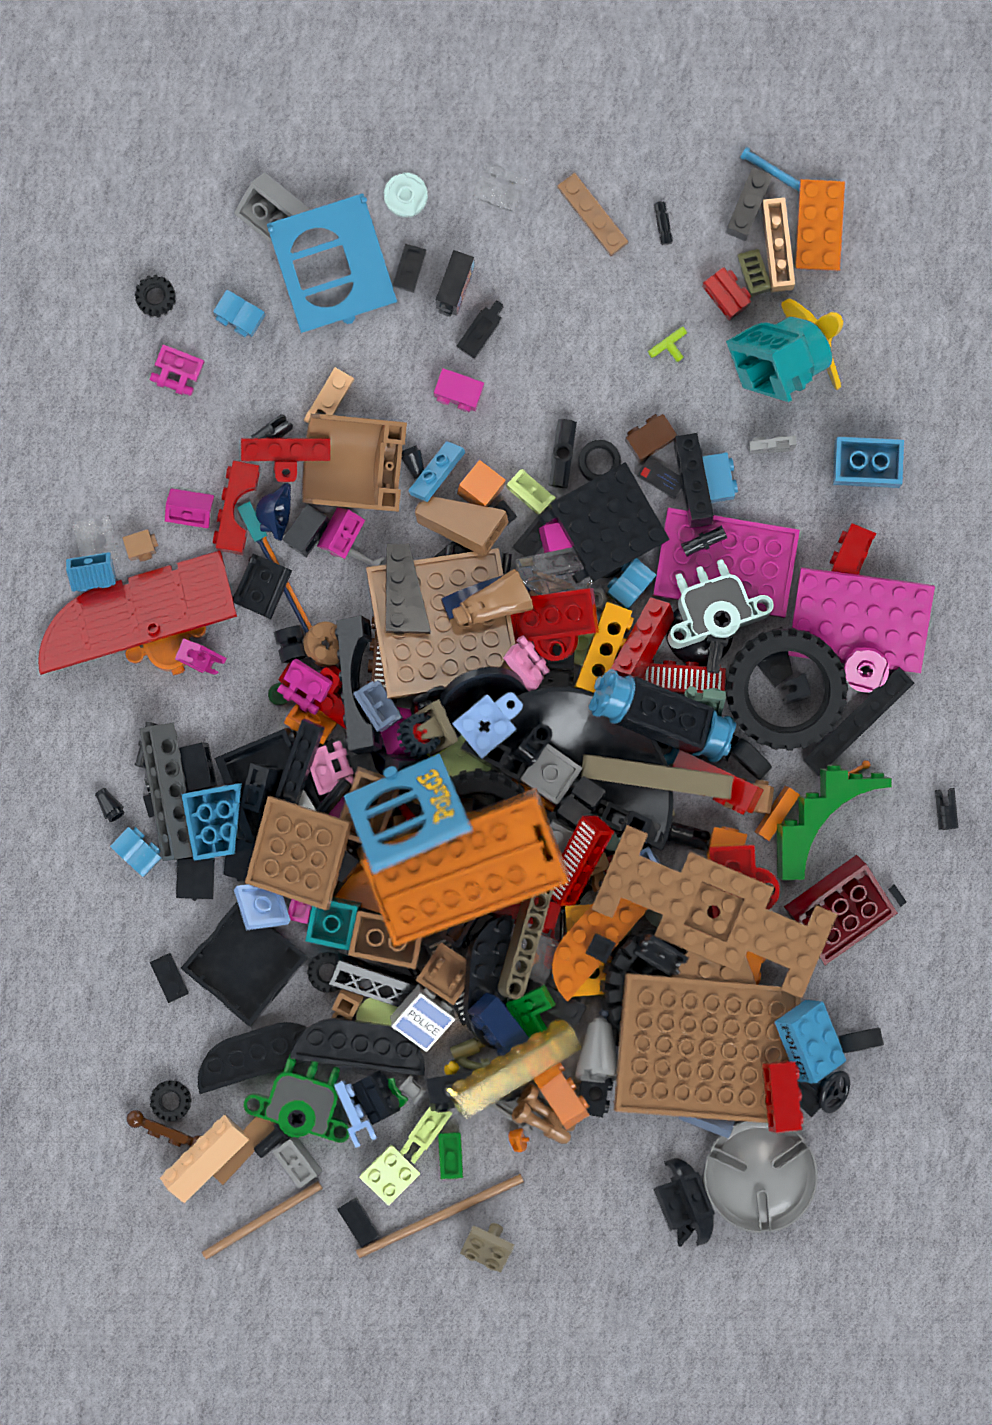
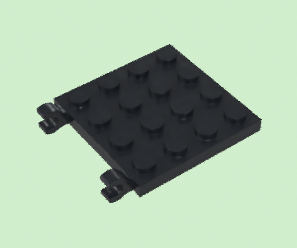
(607, 523)

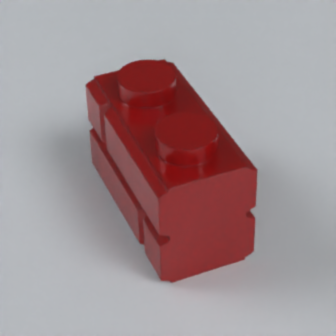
(727, 293)

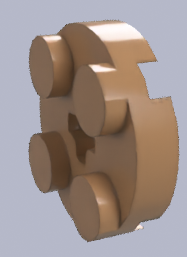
(313, 644)

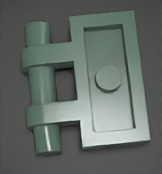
(712, 697)

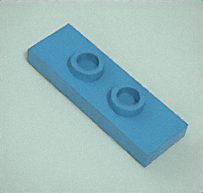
(436, 471)

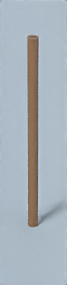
(443, 1214)

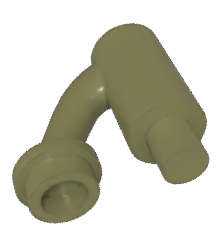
(465, 1049)

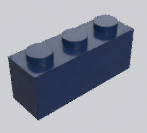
(497, 1024)

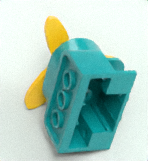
(786, 354)

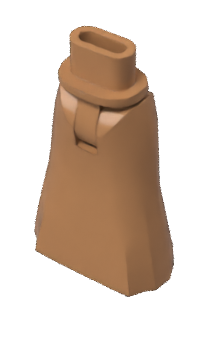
(496, 600)

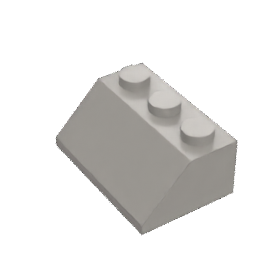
(267, 202)

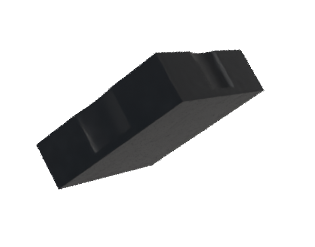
(244, 965)

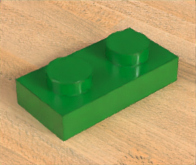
(450, 1155)

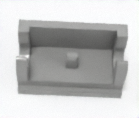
(297, 1161)

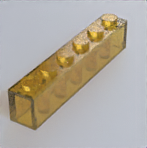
(514, 1068)

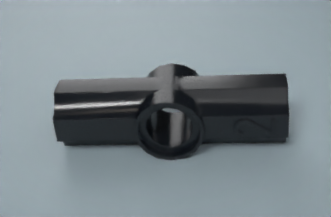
(564, 440)

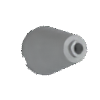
(598, 1053)

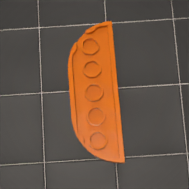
(570, 963)

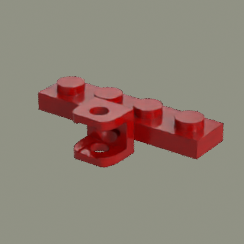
(285, 453)
(332, 704)

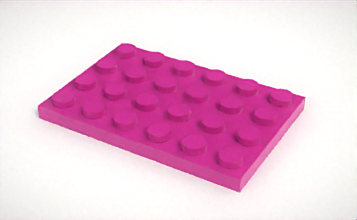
(753, 552)
(865, 612)

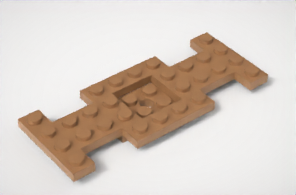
(741, 923)

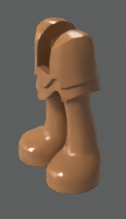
(549, 1124)

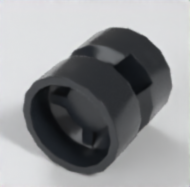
(292, 651)

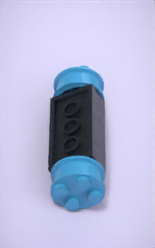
(662, 715)

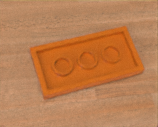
(820, 225)

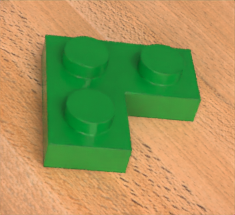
(527, 1009)

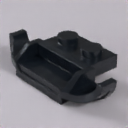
(686, 1201)

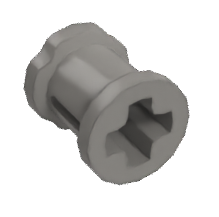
(412, 1089)

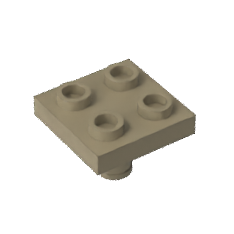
(487, 1247)

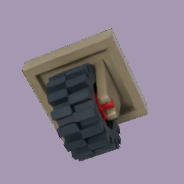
(427, 731)

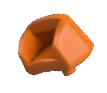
(518, 1140)

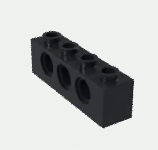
(693, 480)
(439, 1085)
(601, 1105)

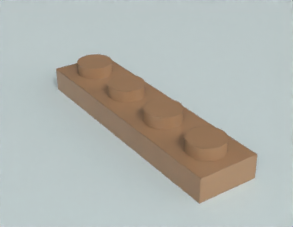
(592, 214)

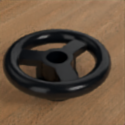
(830, 1089)

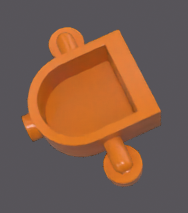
(163, 651)

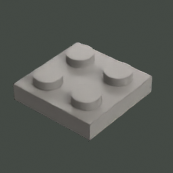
(551, 774)

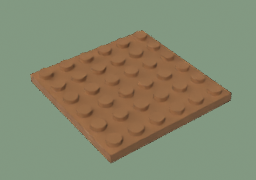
(424, 661)

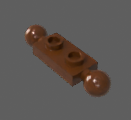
(136, 1119)

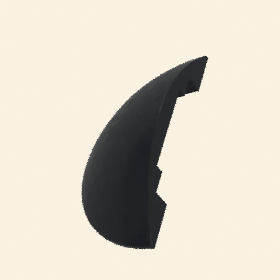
(580, 733)

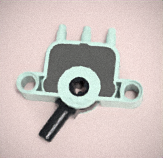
(710, 600)

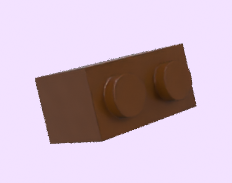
(650, 437)

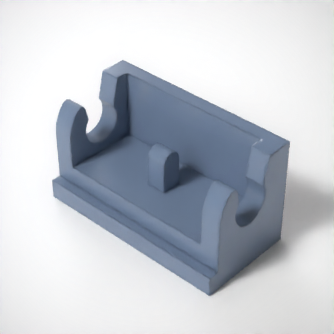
(377, 707)

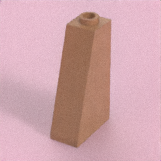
(463, 522)

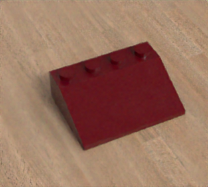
(855, 898)

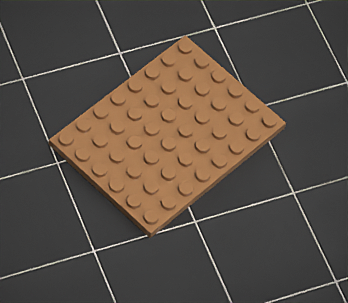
(698, 1047)

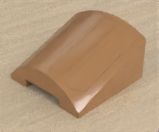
(362, 463)

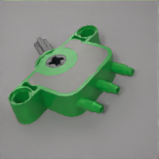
(303, 1095)

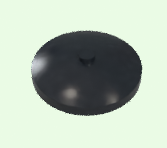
(474, 685)

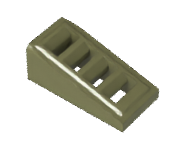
(760, 289)

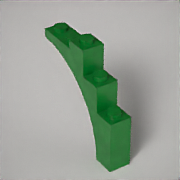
(835, 789)

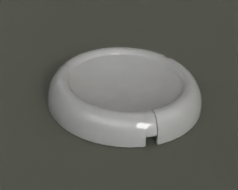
(760, 1177)

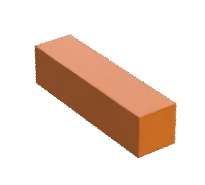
(778, 812)

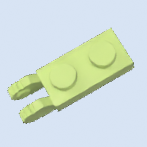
(426, 1132)

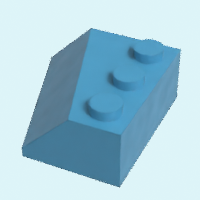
(212, 820)

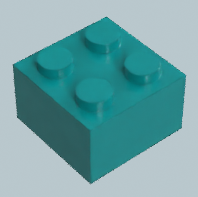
(335, 925)

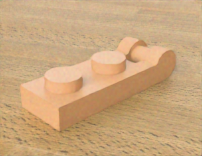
(331, 394)

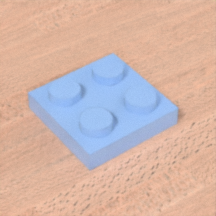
(261, 907)

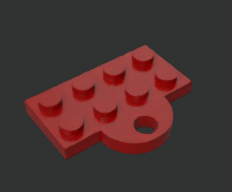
(557, 620)
(742, 860)

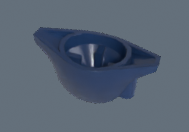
(274, 511)

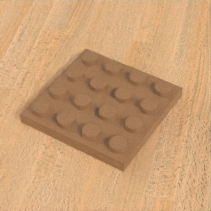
(298, 852)

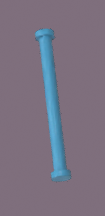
(779, 174)

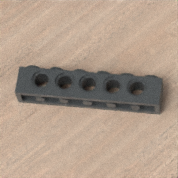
(159, 784)

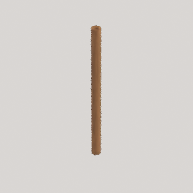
(263, 1219)

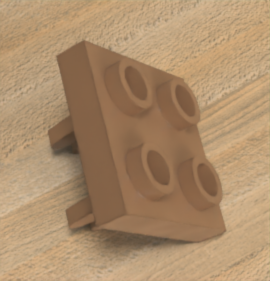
(444, 974)

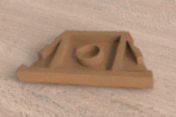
(706, 969)

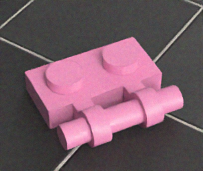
(519, 662)
(323, 769)

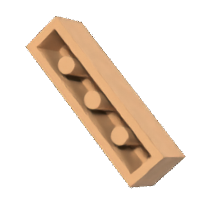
(778, 244)
(204, 1158)

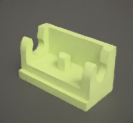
(530, 492)

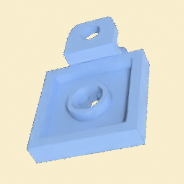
(499, 719)
(354, 1112)

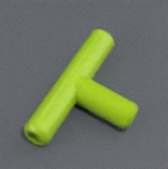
(668, 343)

